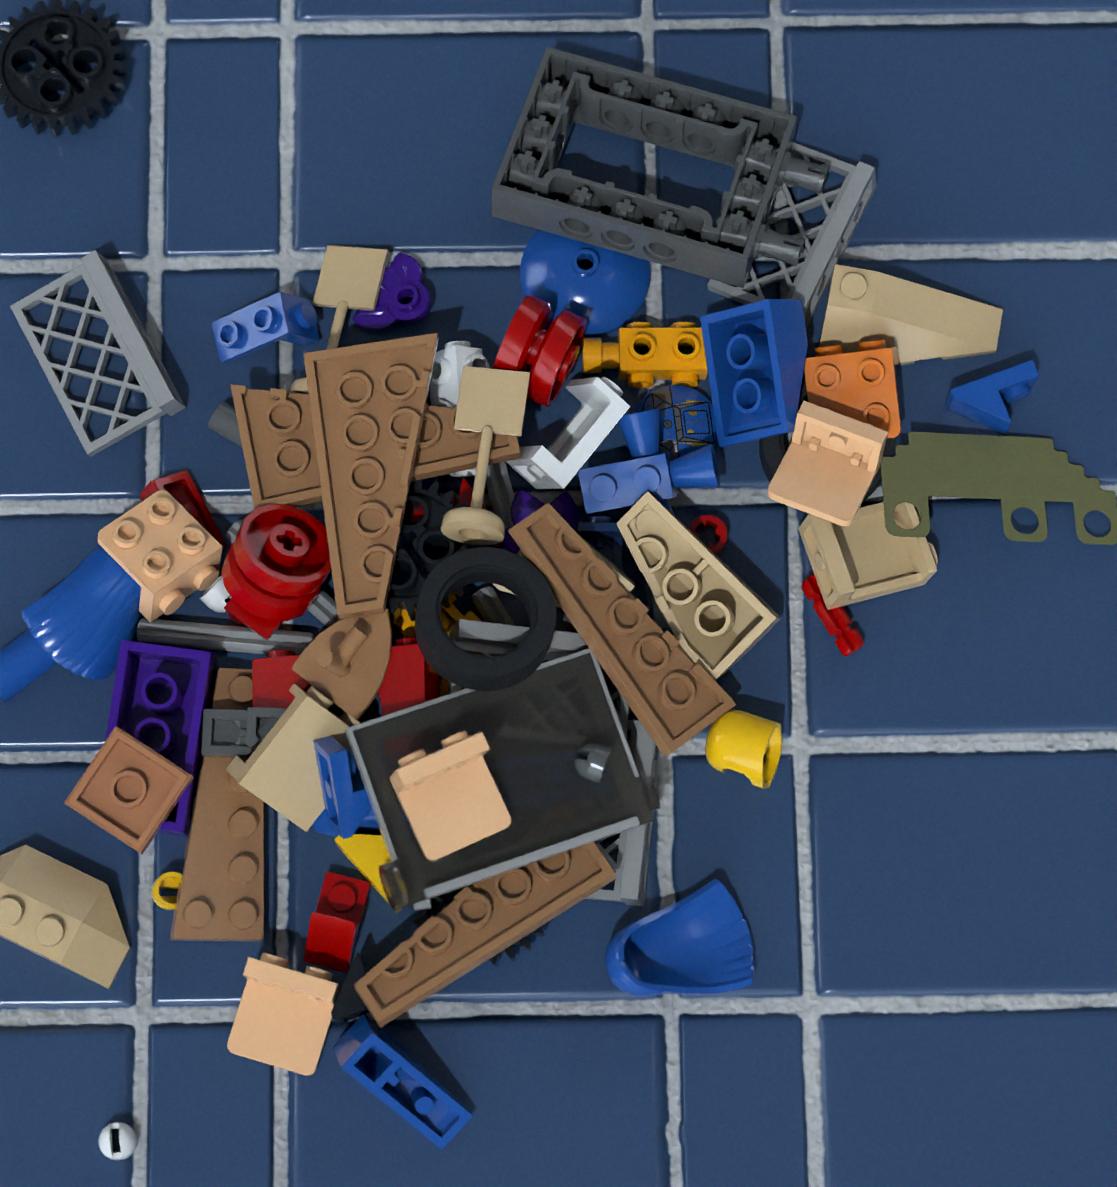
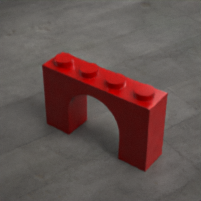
(406, 683)

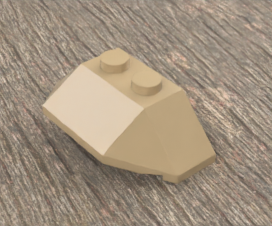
(61, 915)

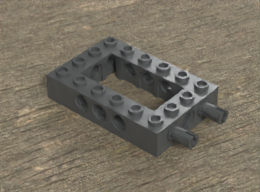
(664, 114)

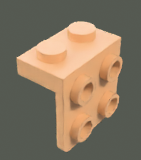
(828, 464)
(162, 552)
(450, 795)
(283, 1015)

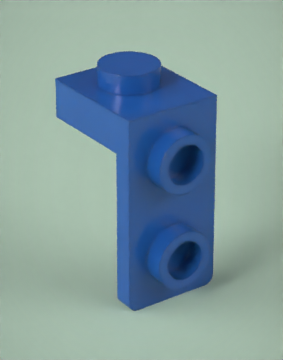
(264, 323)

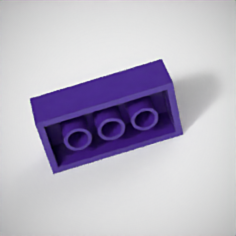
(162, 703)

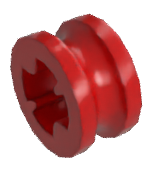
(715, 523)

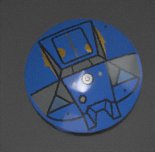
(684, 418)

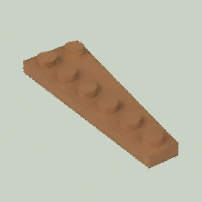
(643, 661)
(225, 846)
(479, 926)

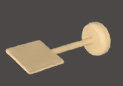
(346, 281)
(490, 404)

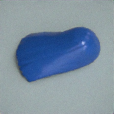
(87, 616)
(685, 948)

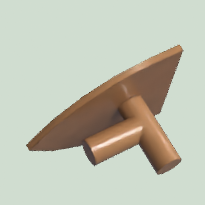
(349, 661)

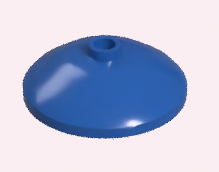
(603, 294)

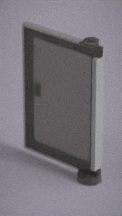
(531, 758)

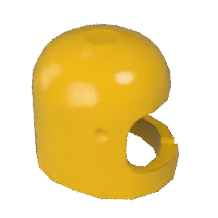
(739, 744)

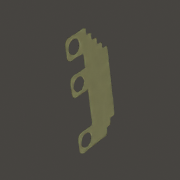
(1007, 468)

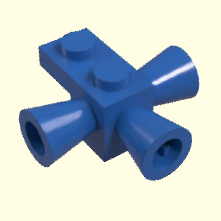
(648, 470)

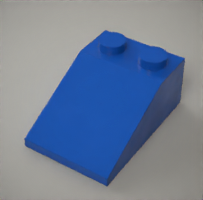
(755, 368)

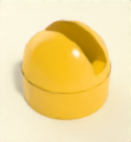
(166, 881)

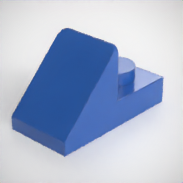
(982, 398)
(341, 786)

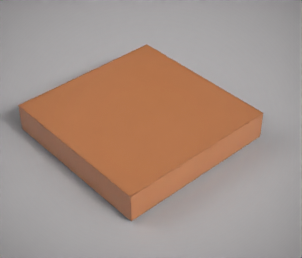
(129, 790)

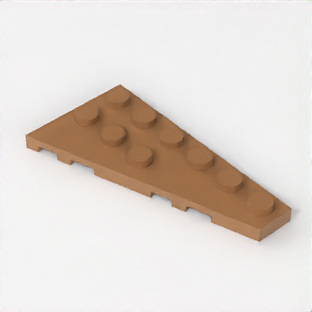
(366, 437)
(283, 456)

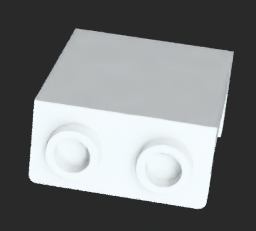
(569, 451)

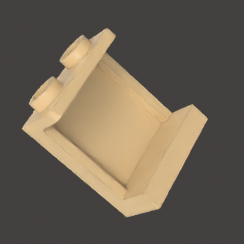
(865, 559)
(285, 762)

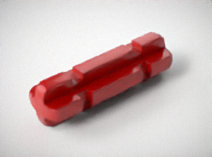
(835, 620)

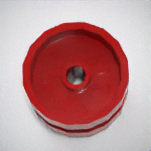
(539, 350)
(277, 562)

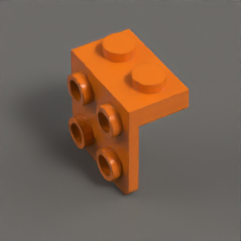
(857, 383)

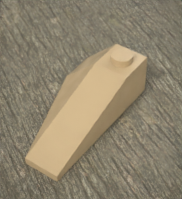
(906, 315)
(699, 595)

